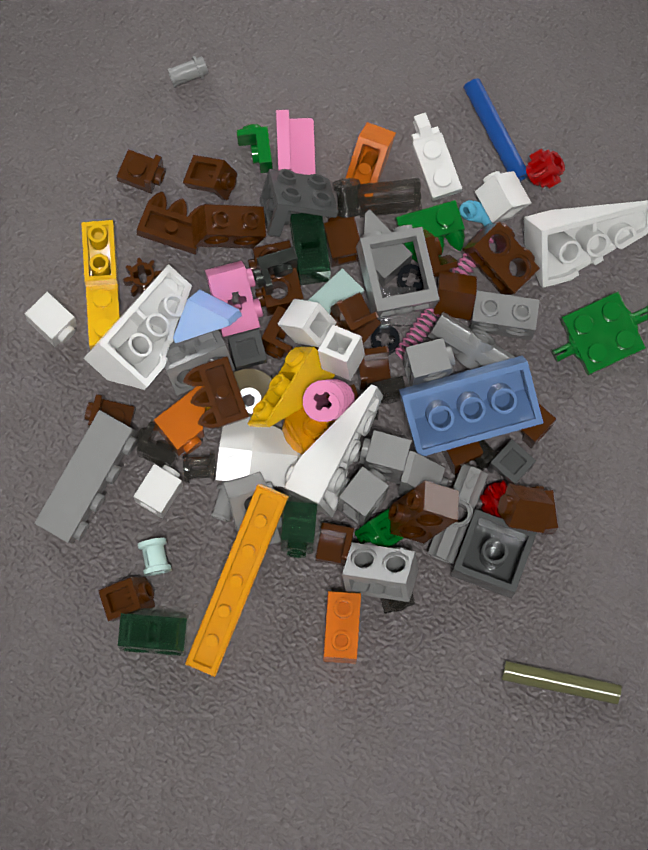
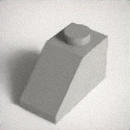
(387, 259)
(418, 470)

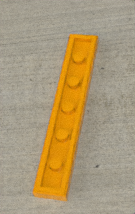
(237, 579)

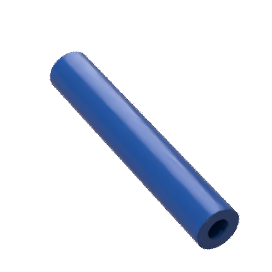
(495, 128)

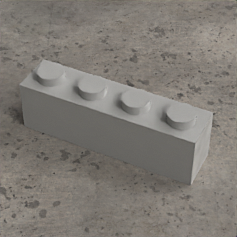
(86, 477)

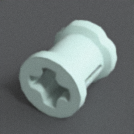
(154, 556)

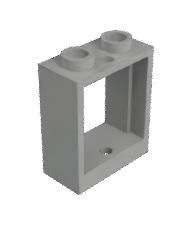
(401, 303)

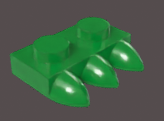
(439, 220)

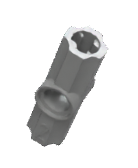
(471, 346)
(448, 542)

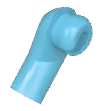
(474, 212)

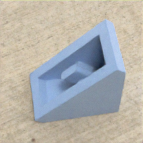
(203, 315)

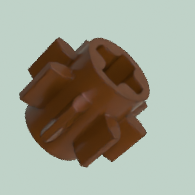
(134, 279)

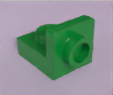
(260, 145)
(378, 532)

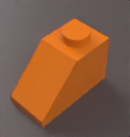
(370, 154)
(180, 424)

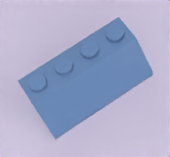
(471, 406)

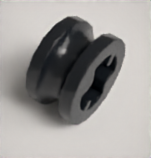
(404, 272)
(393, 335)

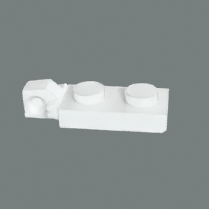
(434, 159)

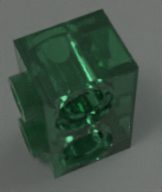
(310, 247)
(298, 528)
(153, 634)

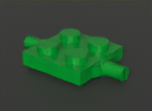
(602, 334)

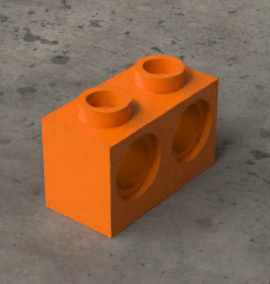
(342, 627)

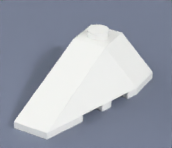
(579, 236)
(140, 339)
(254, 450)
(322, 469)

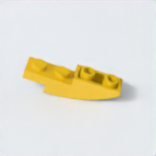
(100, 278)

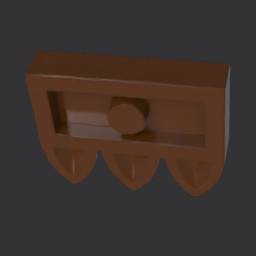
(168, 226)
(218, 392)

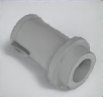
(188, 71)
(222, 508)

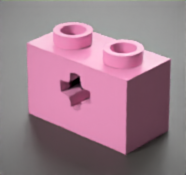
(236, 278)

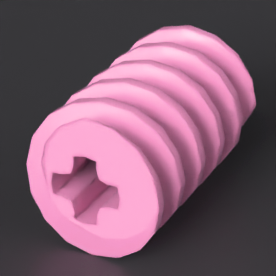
(316, 402)

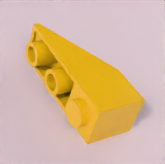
(288, 387)

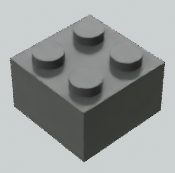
(493, 554)

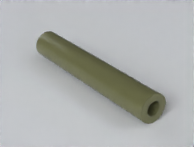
(561, 682)

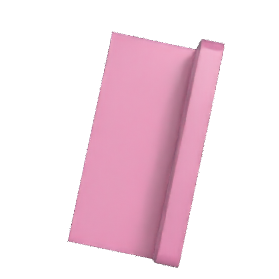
(295, 143)

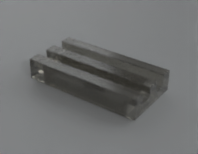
(391, 208)

